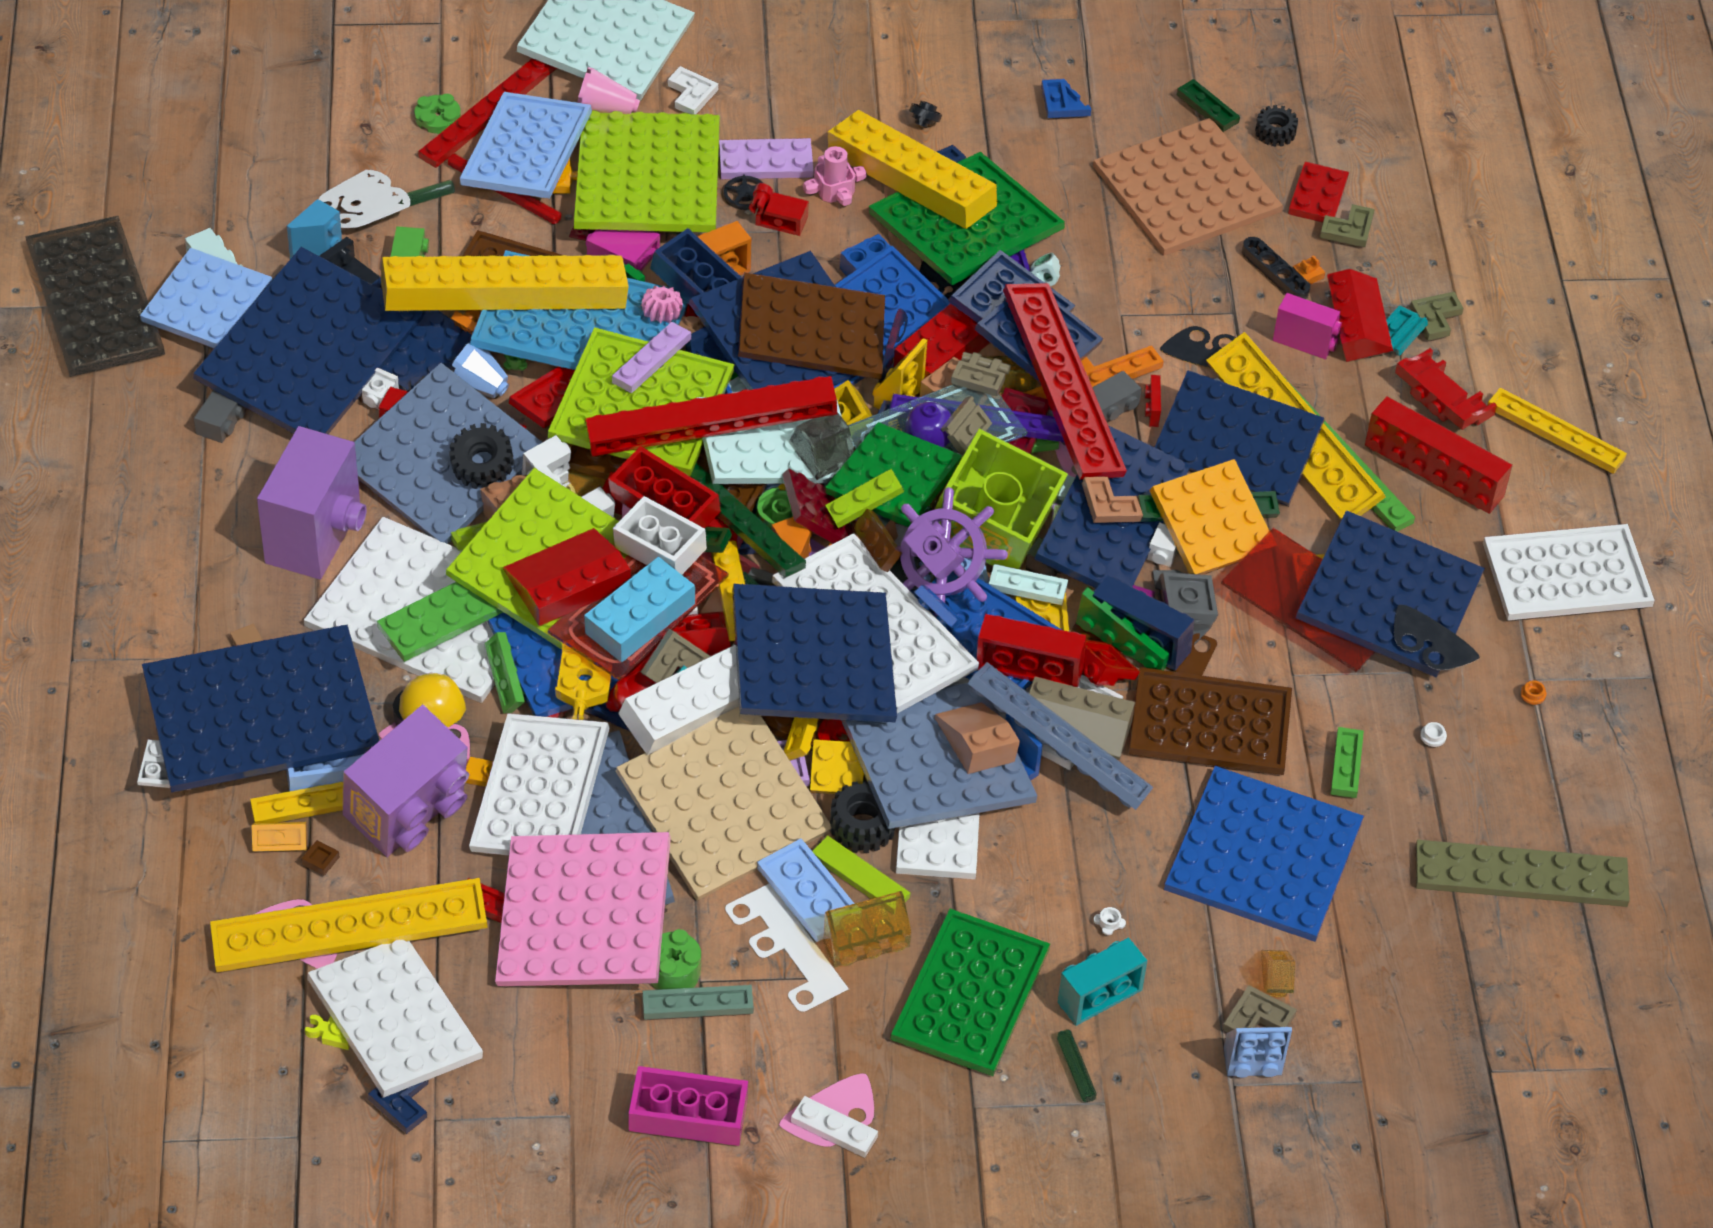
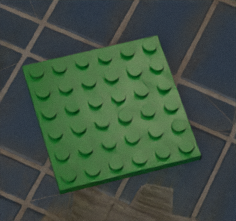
(960, 252)

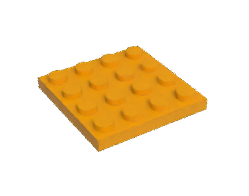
(1210, 517)

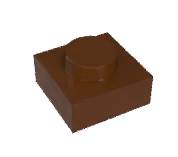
(320, 857)

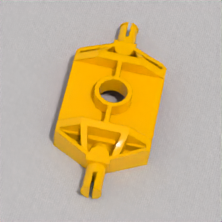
(578, 692)

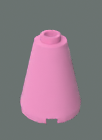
(606, 94)

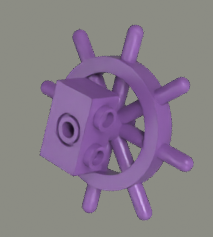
(942, 555)

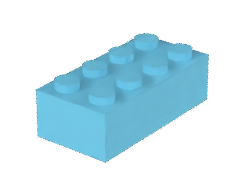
(639, 609)

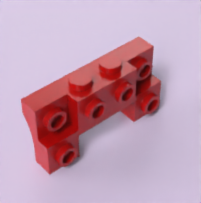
(1441, 393)

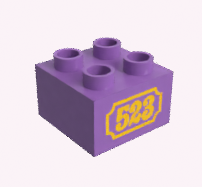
(406, 782)

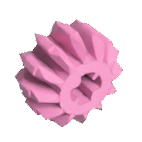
(662, 304)

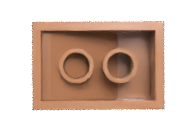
(979, 737)

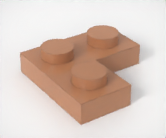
(1105, 506)

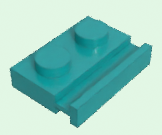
(1404, 328)

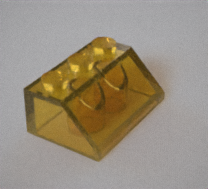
(867, 929)

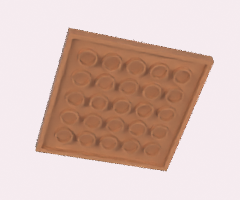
(1187, 186)

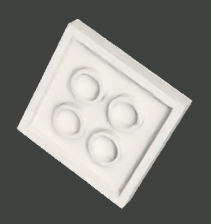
(940, 848)

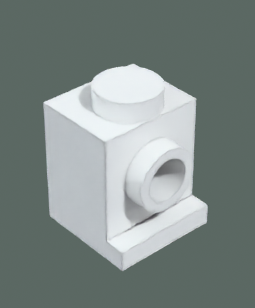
(377, 388)

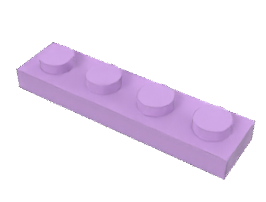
(651, 357)

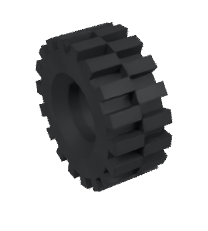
(477, 441)

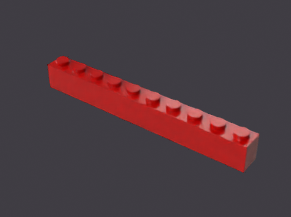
(711, 415)

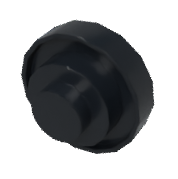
(925, 113)

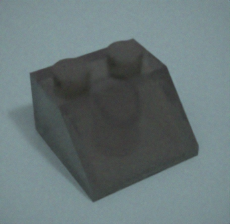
(823, 444)

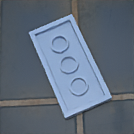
(803, 885)

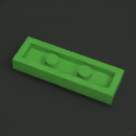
(504, 672)
(1347, 762)

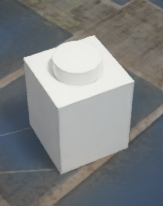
(1162, 547)

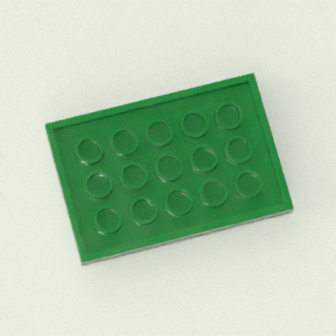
(970, 992)

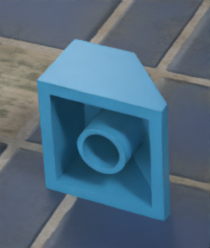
(315, 229)

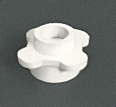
(1109, 914)

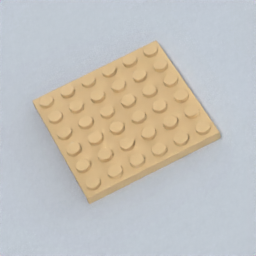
(723, 800)

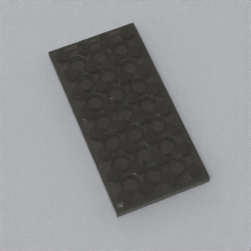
(93, 295)

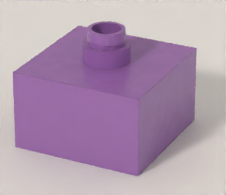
(310, 503)

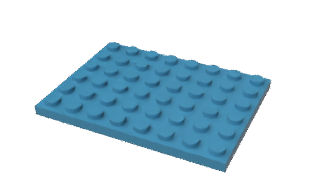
(562, 334)

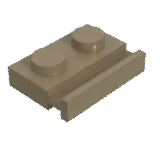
(965, 423)

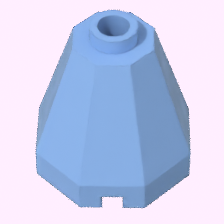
(481, 371)

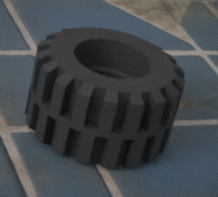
(853, 832)

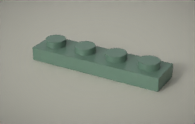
(698, 1002)

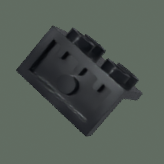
(343, 256)

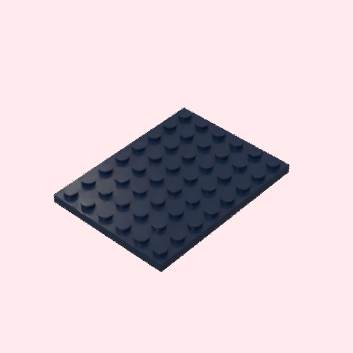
(307, 345)
(260, 708)

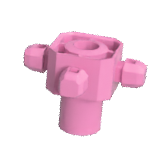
(834, 177)

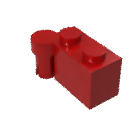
(779, 210)

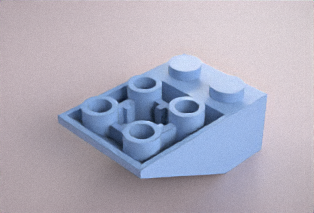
(1256, 1051)

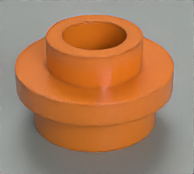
(1533, 692)

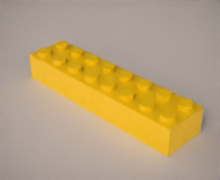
(914, 169)

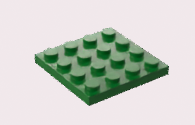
(917, 464)

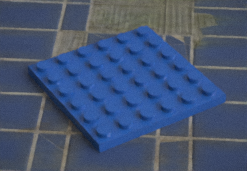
(1264, 853)

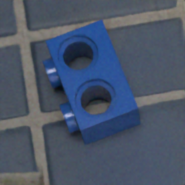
(858, 255)

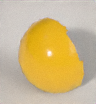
(437, 694)

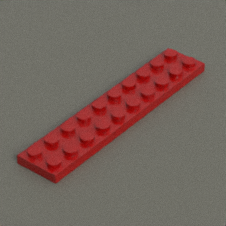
(1064, 381)

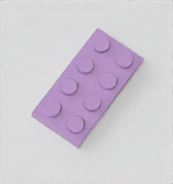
(766, 158)

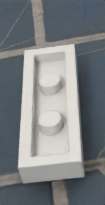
(834, 1126)

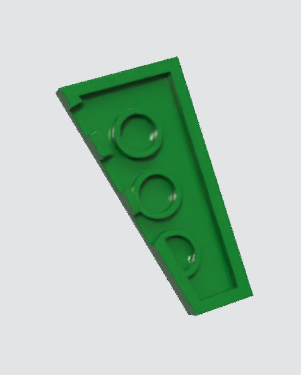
(1119, 633)

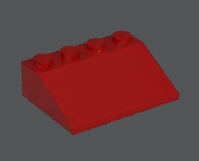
(568, 575)

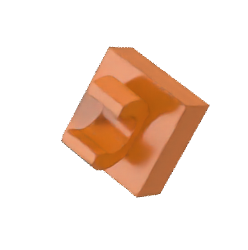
(1310, 270)

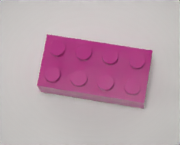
(688, 1105)

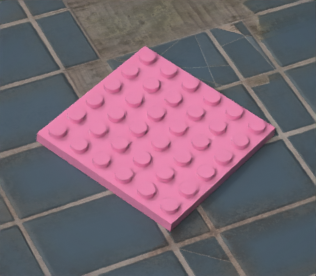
(583, 909)

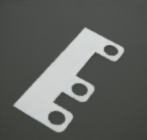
(791, 936)

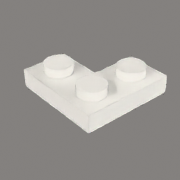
(695, 90)

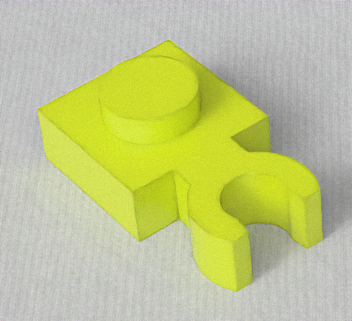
(328, 1030)

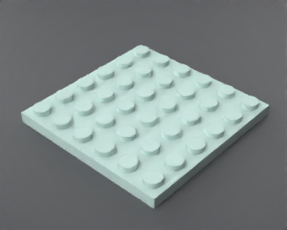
(615, 37)

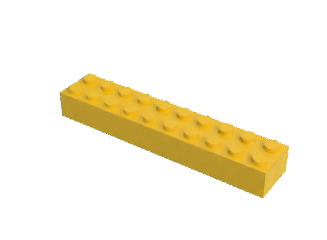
(503, 282)

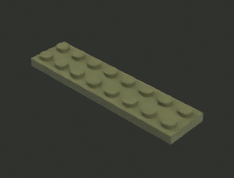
(1522, 873)

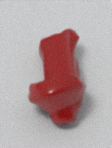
(628, 686)

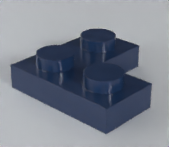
(401, 1107)

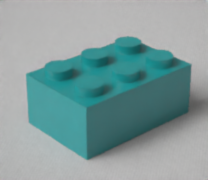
(1102, 981)

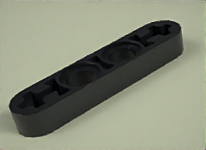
(1260, 251)

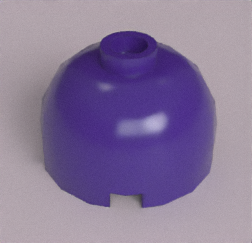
(926, 422)

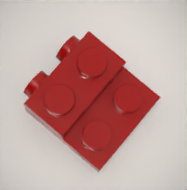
(1106, 664)

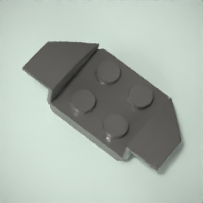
(1189, 595)

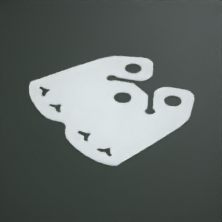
(374, 197)

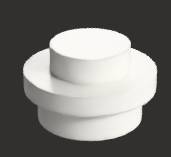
(1433, 734)

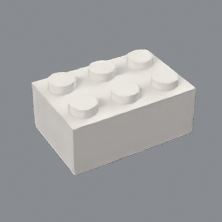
(656, 531)

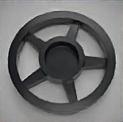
(743, 192)

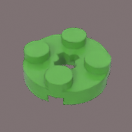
(428, 106)

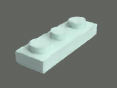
(1028, 584)

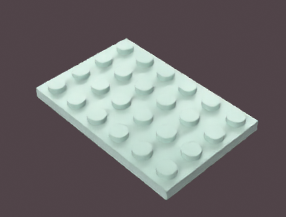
(755, 455)

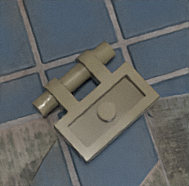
(980, 373)

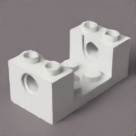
(552, 460)

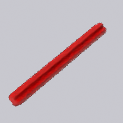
(526, 201)

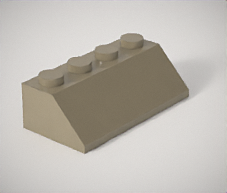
(1094, 714)

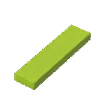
(856, 870)

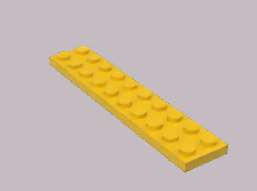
(1330, 466)
(348, 924)

